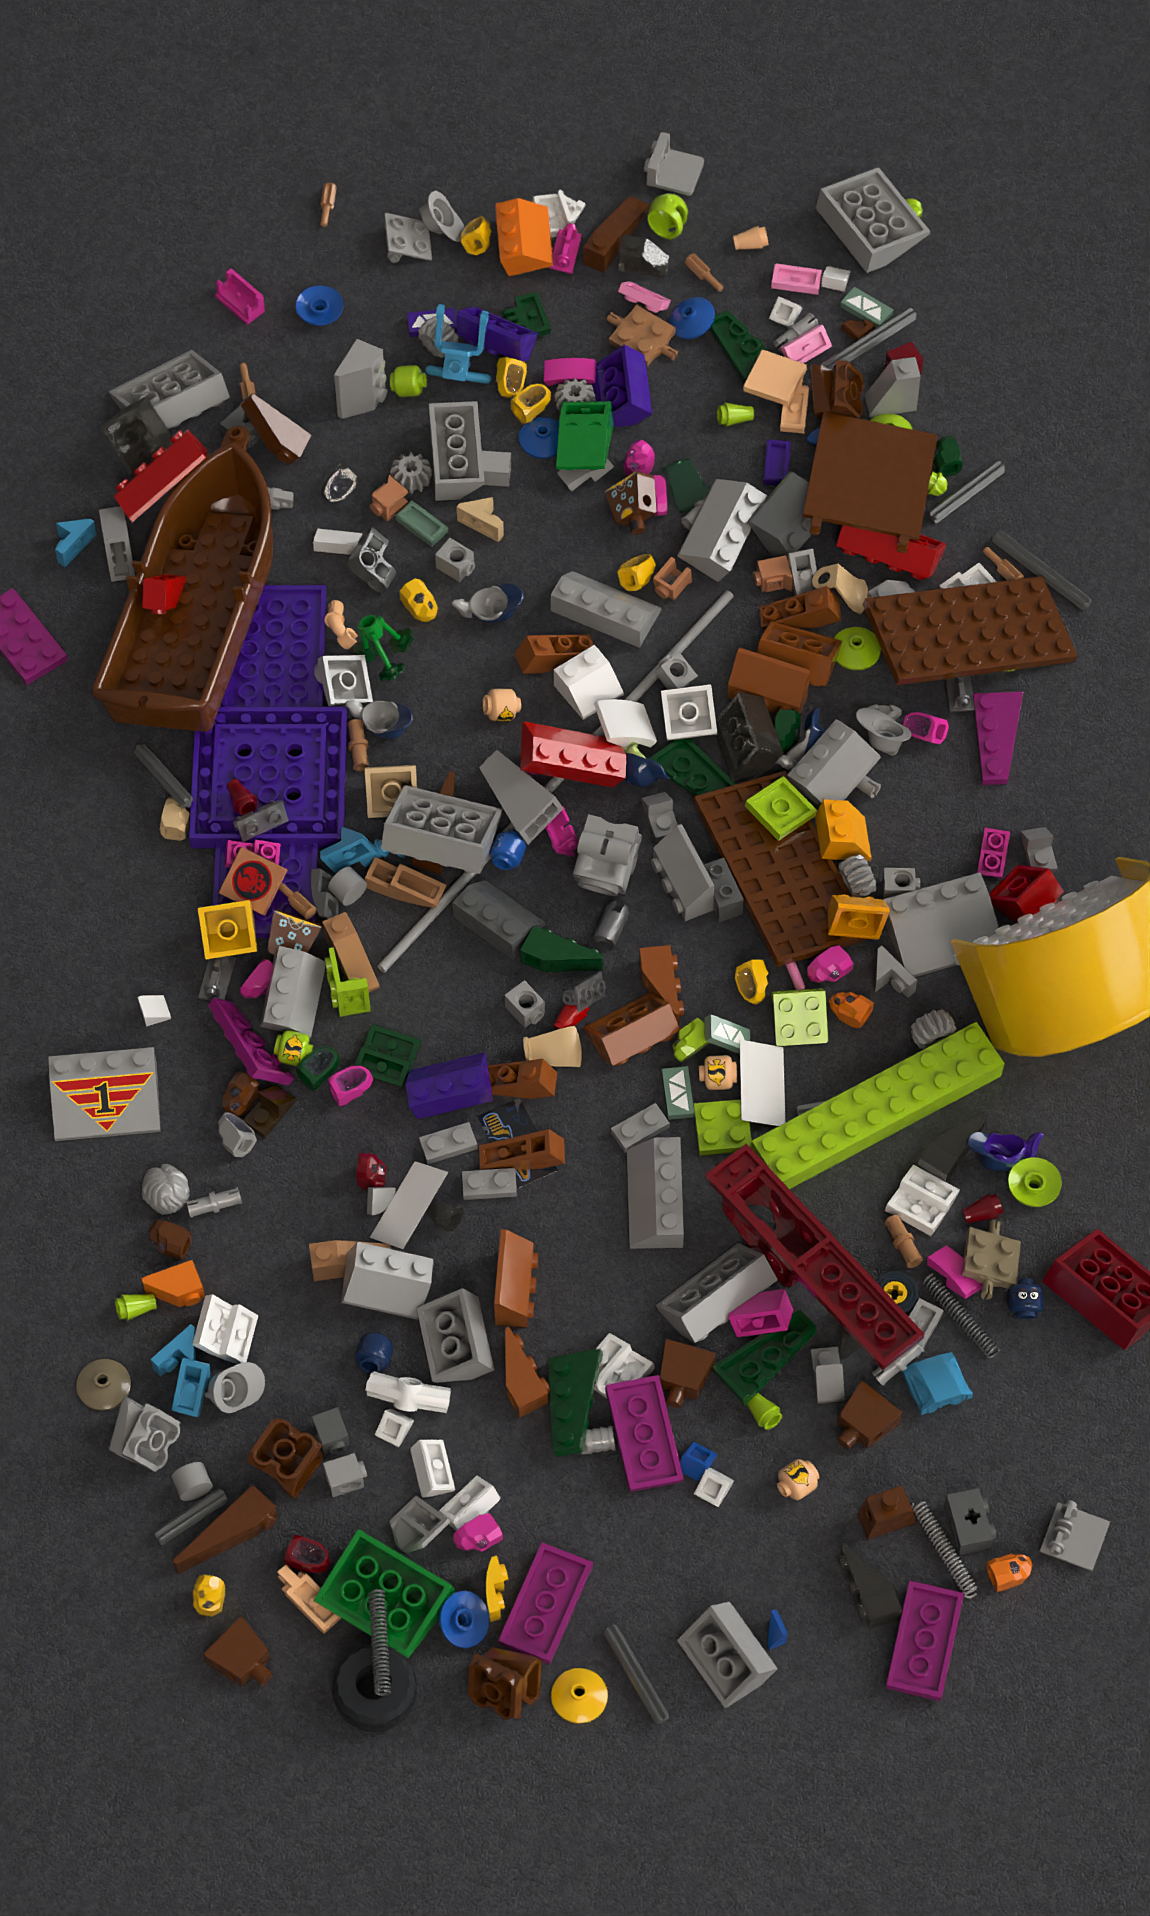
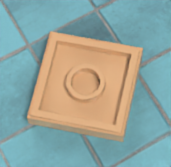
(775, 377)

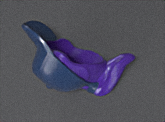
(1003, 1151)

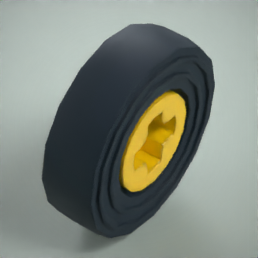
(904, 1285)

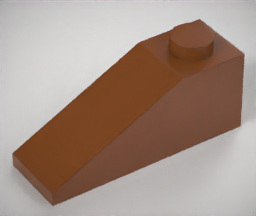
(524, 1152)

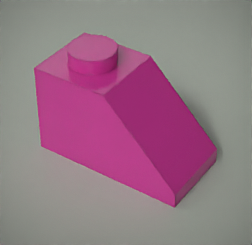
(762, 1314)

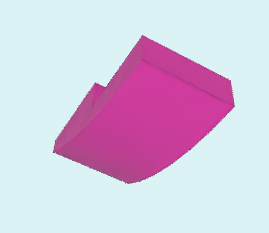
(568, 368)
(265, 849)
(993, 853)
(950, 1265)

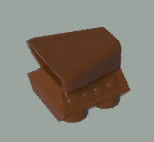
(837, 390)
(286, 1455)
(504, 1681)

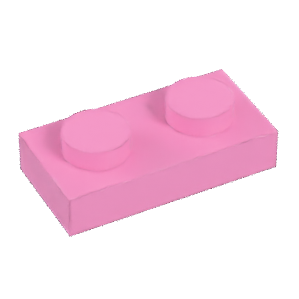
(796, 279)
(635, 293)
(807, 345)

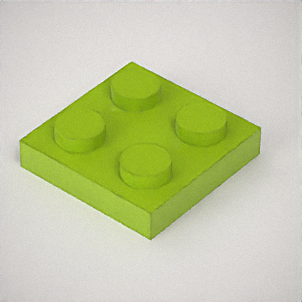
(780, 808)
(721, 1127)

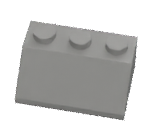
(360, 380)
(833, 764)
(683, 874)
(293, 991)
(386, 1280)
(455, 1337)
(726, 1653)

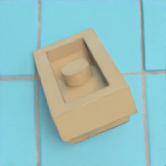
(478, 517)

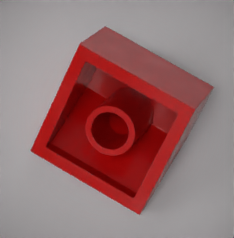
(1025, 891)

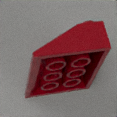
(1104, 1287)

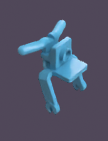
(458, 354)

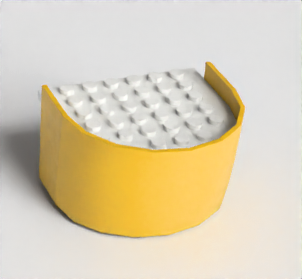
(1067, 970)

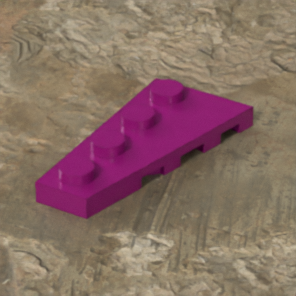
(996, 732)
(248, 1044)

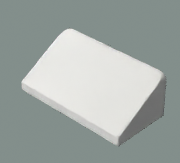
(335, 541)
(432, 1467)
(470, 1502)

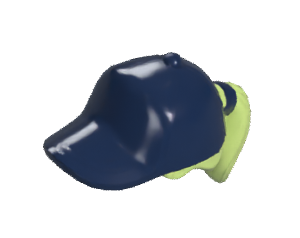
(640, 770)

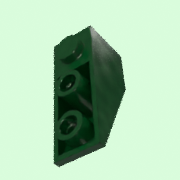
(557, 954)

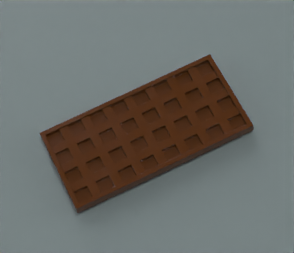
(969, 630)
(781, 880)

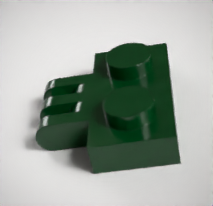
(528, 314)

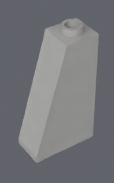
(522, 798)

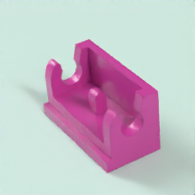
(240, 297)

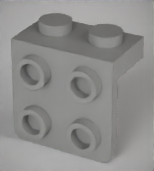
(672, 168)

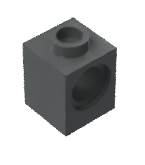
(331, 1431)

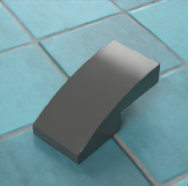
(325, 903)

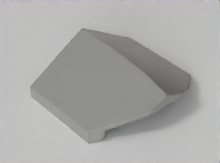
(416, 1525)

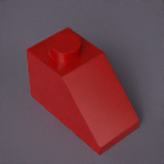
(162, 592)

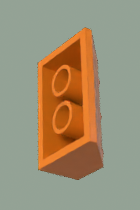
(523, 236)

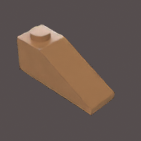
(348, 949)
(329, 1258)

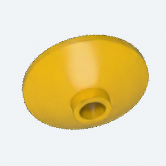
(579, 1708)

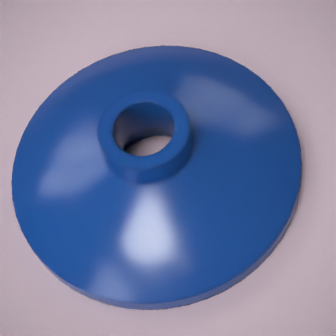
(319, 298)
(692, 317)
(539, 444)
(473, 1619)

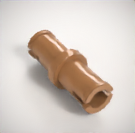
(358, 745)
(903, 1241)

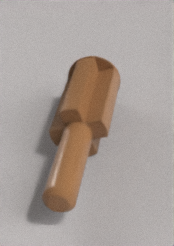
(327, 202)
(702, 271)
(246, 387)
(1005, 568)
(298, 902)

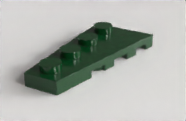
(737, 343)
(691, 767)
(759, 1360)
(571, 1397)

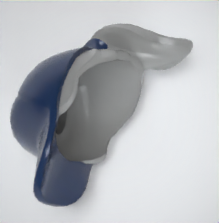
(492, 603)
(382, 717)
(807, 739)

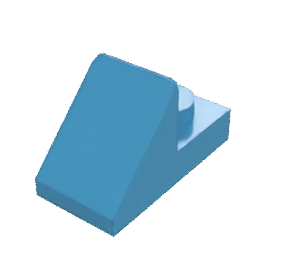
(74, 537)
(348, 851)
(179, 1347)
(191, 1386)

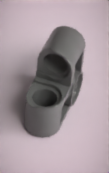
(376, 570)

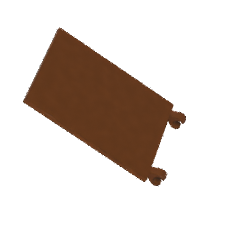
(870, 477)

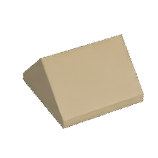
(385, 786)

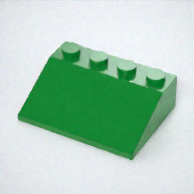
(411, 1592)

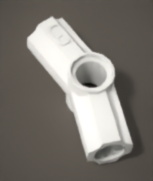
(408, 1393)

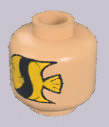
(501, 704)
(718, 1072)
(797, 1479)

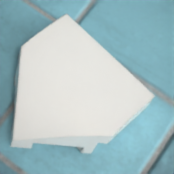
(561, 210)

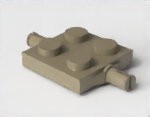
(991, 1258)

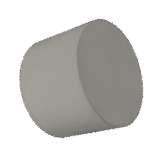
(347, 886)
(192, 1481)

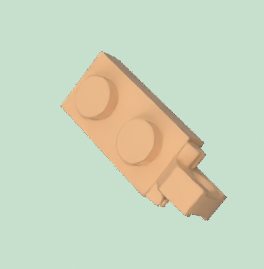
(794, 414)
(302, 1592)

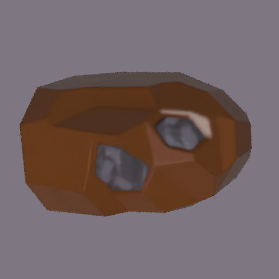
(240, 1094)
(170, 1239)

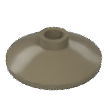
(107, 1395)

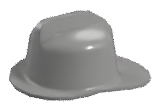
(440, 217)
(882, 730)
(236, 1387)

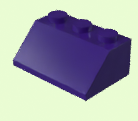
(500, 335)
(624, 383)
(449, 1086)

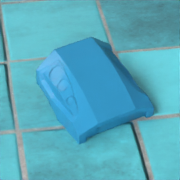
(936, 1383)

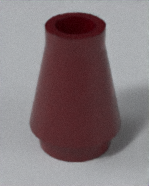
(241, 797)
(983, 1209)

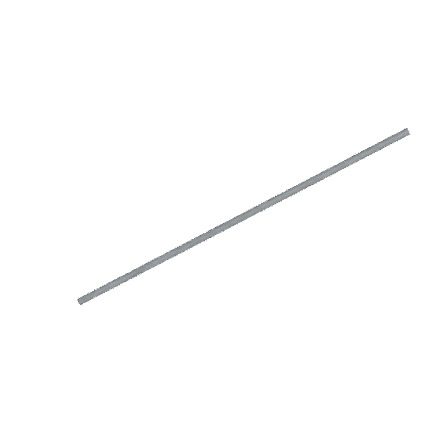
(554, 782)

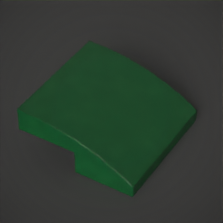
(388, 1055)

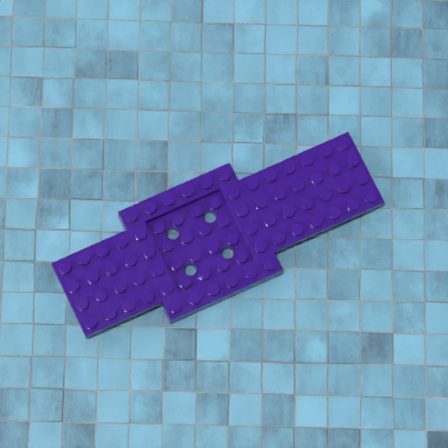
(270, 710)

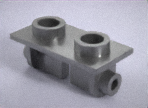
(960, 694)
(264, 819)
(217, 978)
(586, 992)

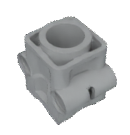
(606, 856)

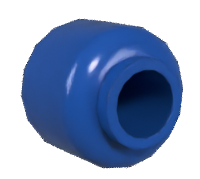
(507, 850)

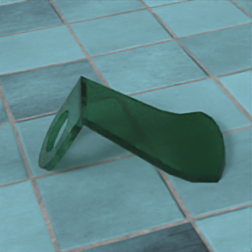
(685, 484)

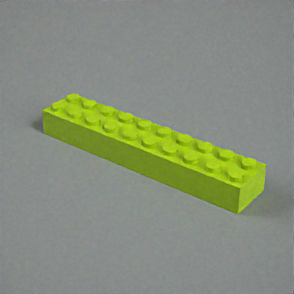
(880, 1106)

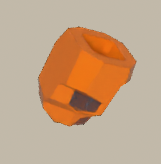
(851, 1008)
(1008, 1571)

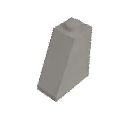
(895, 389)
(116, 543)

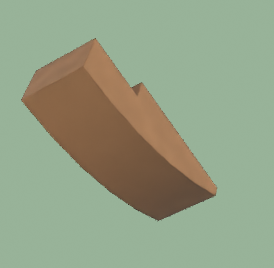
(404, 884)

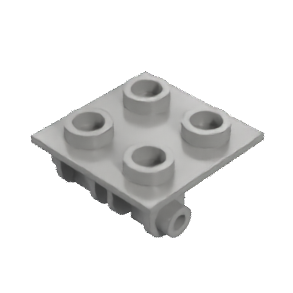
(406, 238)
(1074, 1536)

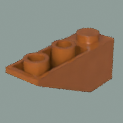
(804, 610)
(548, 652)
(658, 976)
(523, 1079)
(523, 1385)

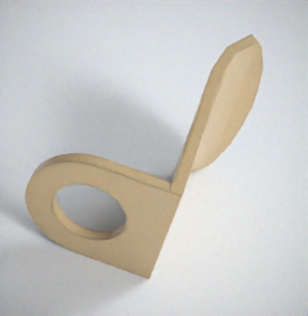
(849, 587)
(557, 1047)

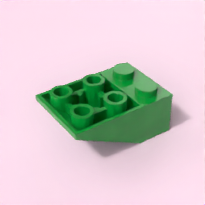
(584, 435)

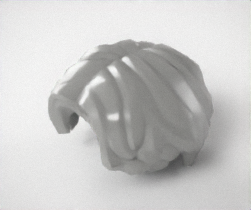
(165, 1189)

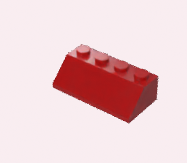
(160, 474)
(919, 559)
(571, 755)

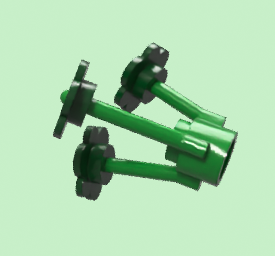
(371, 628)

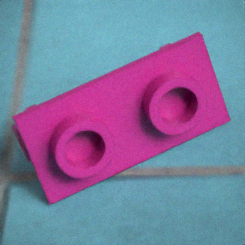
(566, 249)
(563, 839)

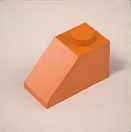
(176, 1285)

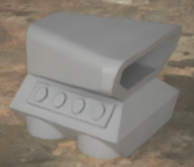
(143, 1434)

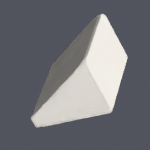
(835, 278)
(785, 312)
(154, 1009)
(393, 1427)
(713, 1486)

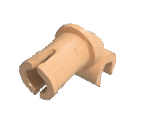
(335, 620)

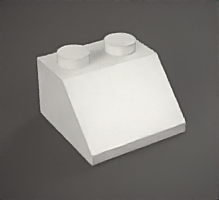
(587, 680)
(689, 712)

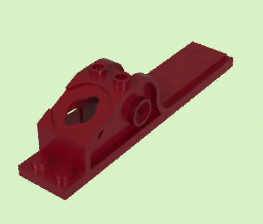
(809, 1254)

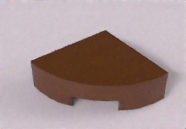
(857, 329)

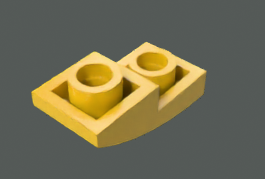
(495, 1583)

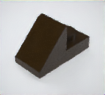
(270, 1109)

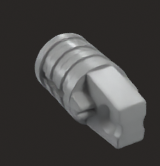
(280, 498)
(599, 1440)

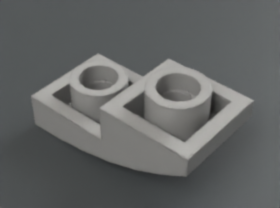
(577, 477)

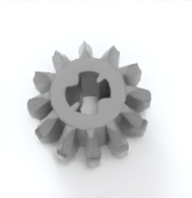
(427, 335)
(573, 392)
(411, 472)
(857, 876)
(932, 1028)

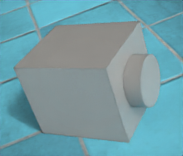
(496, 468)

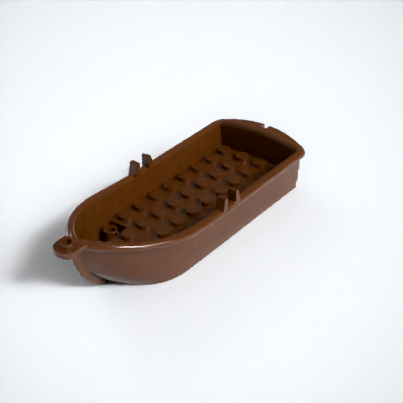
(220, 537)

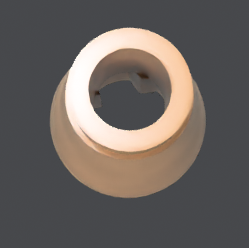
(751, 239)

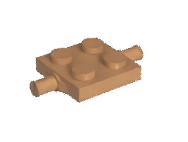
(643, 333)

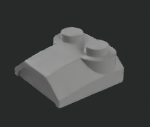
(344, 679)

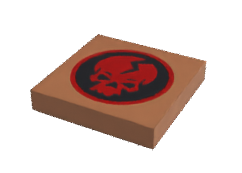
(253, 880)

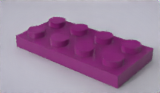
(26, 641)
(644, 1433)
(545, 1603)
(925, 1641)

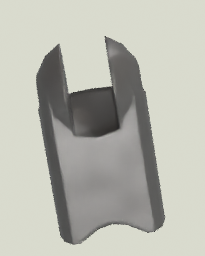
(611, 924)

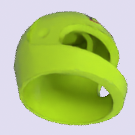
(666, 213)

